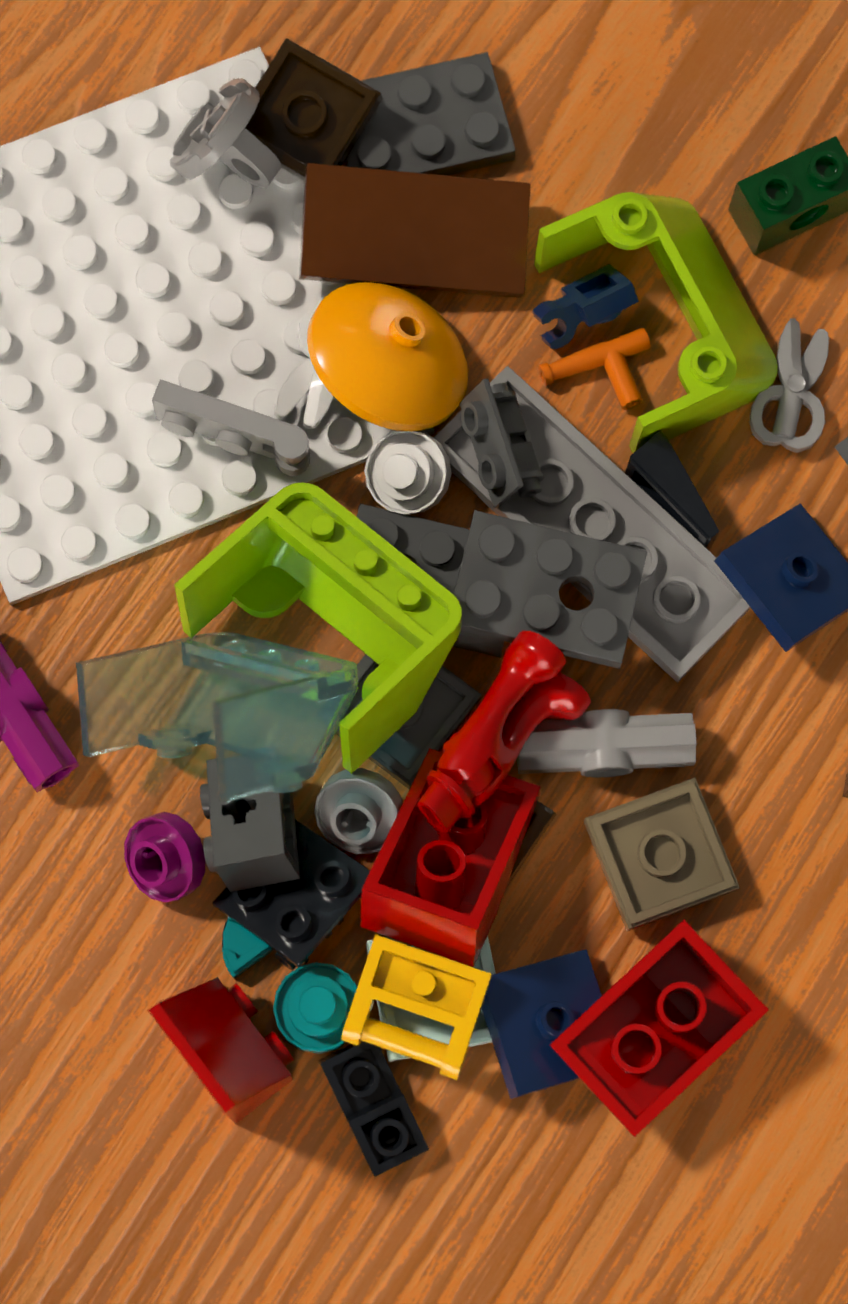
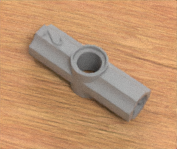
(609, 744)

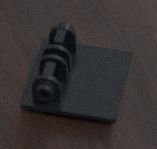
(303, 911)

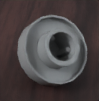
(357, 810)

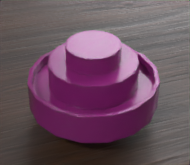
(164, 857)

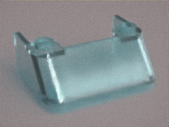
(250, 697)

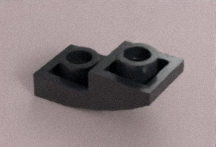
(373, 1106)

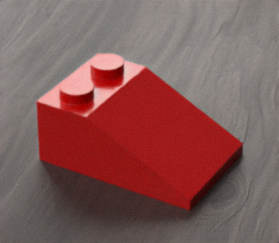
(448, 886)
(659, 1028)
(224, 1047)

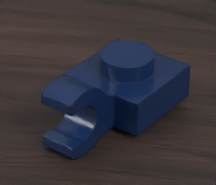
(590, 299)

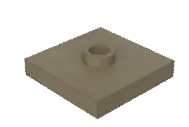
(661, 854)

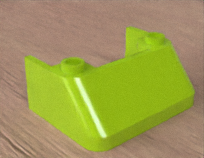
(731, 353)
(353, 579)

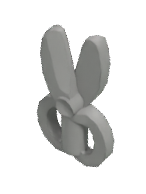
(796, 379)

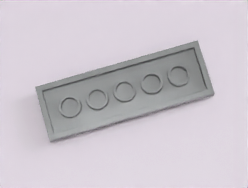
(682, 593)

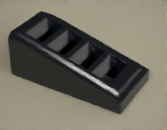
(665, 480)

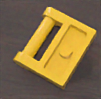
(423, 986)

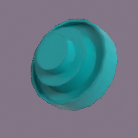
(314, 1006)

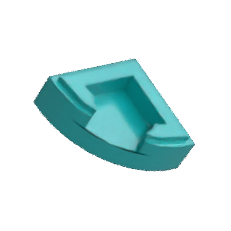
(241, 948)

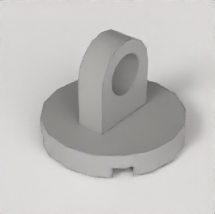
(222, 136)

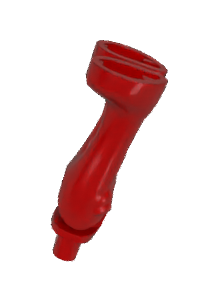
(492, 738)

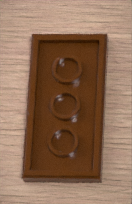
(414, 230)

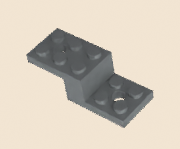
(512, 577)

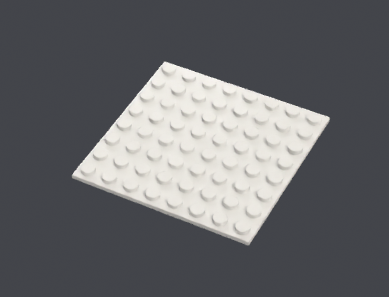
(132, 280)

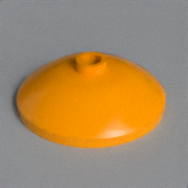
(387, 356)

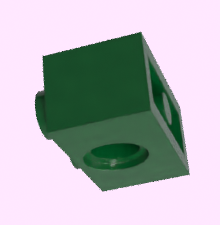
(792, 196)

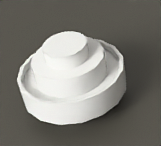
(407, 472)

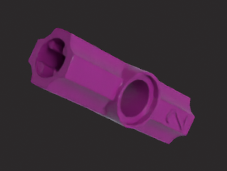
(29, 731)

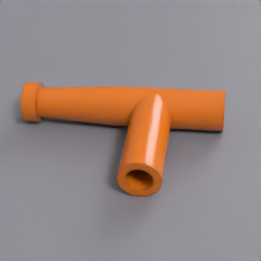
(608, 354)

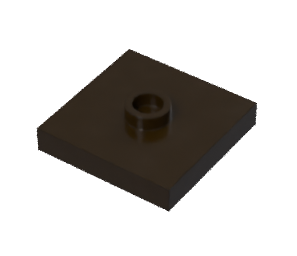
(310, 110)

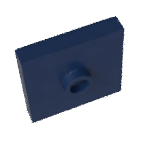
(789, 576)
(529, 1011)

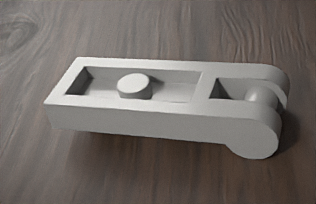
(232, 426)

